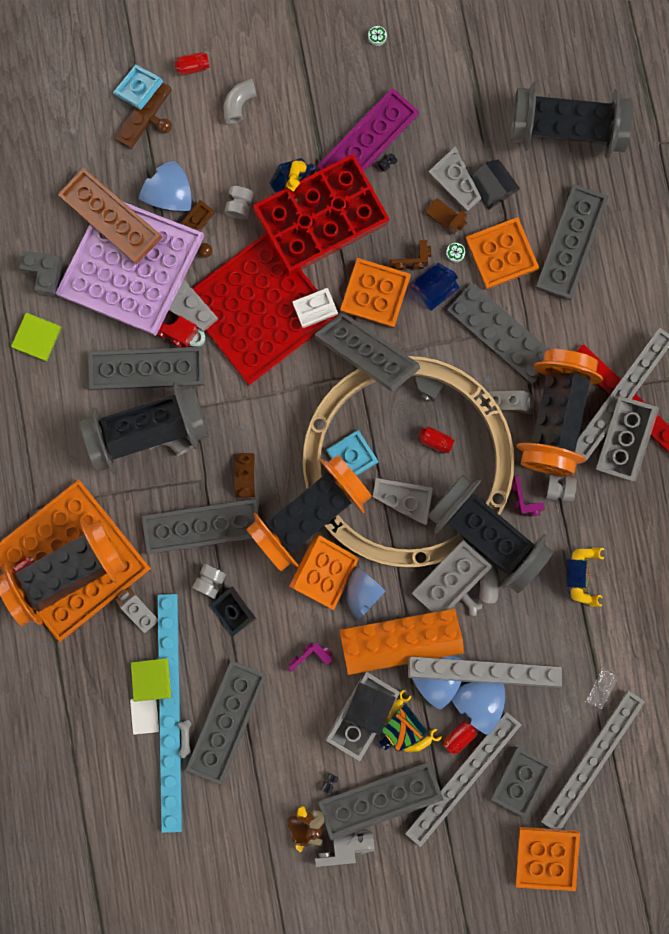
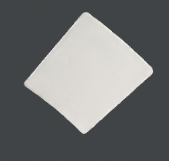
(144, 716)

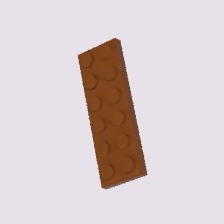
(110, 216)

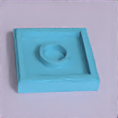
(138, 87)
(354, 452)

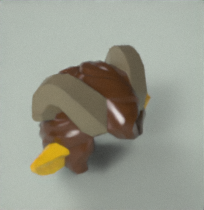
(306, 828)

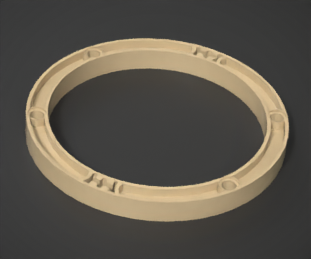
(469, 389)

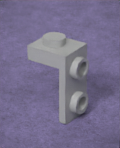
(513, 400)
(136, 609)

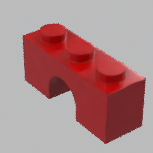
(180, 332)

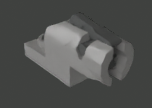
(346, 848)

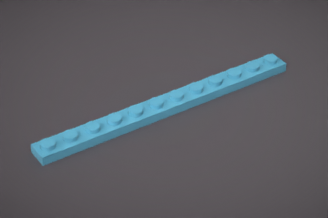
(170, 716)

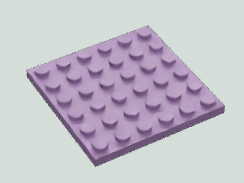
(131, 293)

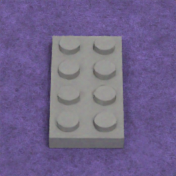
(452, 577)

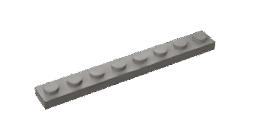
(626, 388)
(484, 672)
(593, 761)
(463, 779)

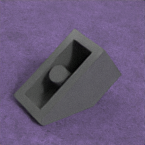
(428, 388)

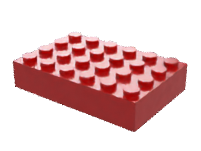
(321, 214)

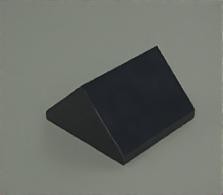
(494, 183)
(233, 611)
(369, 708)

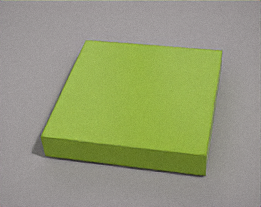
(36, 337)
(150, 680)

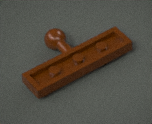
(141, 118)
(197, 220)

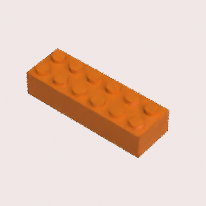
(396, 640)

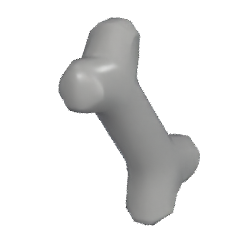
(472, 606)
(185, 749)

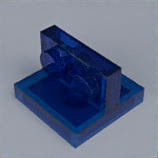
(435, 285)

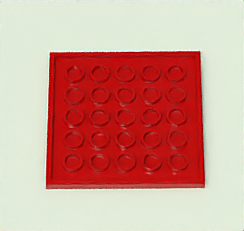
(256, 309)

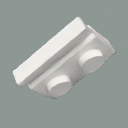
(315, 308)

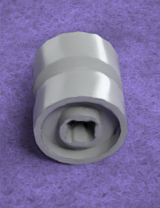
(238, 203)
(560, 488)
(209, 581)

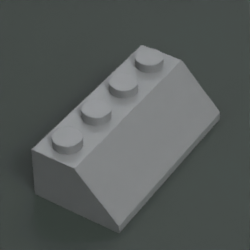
(627, 438)
(351, 737)

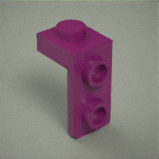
(531, 509)
(323, 653)

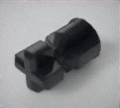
(385, 164)
(327, 786)

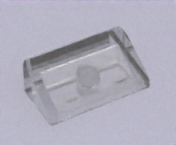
(602, 688)

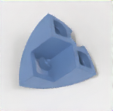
(167, 188)
(362, 592)
(438, 692)
(481, 703)

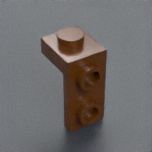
(446, 216)
(417, 264)
(244, 475)

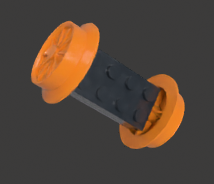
(560, 412)
(309, 512)
(60, 573)

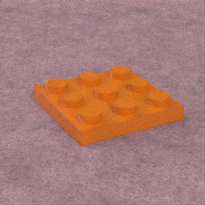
(502, 253)
(375, 293)
(324, 572)
(547, 859)

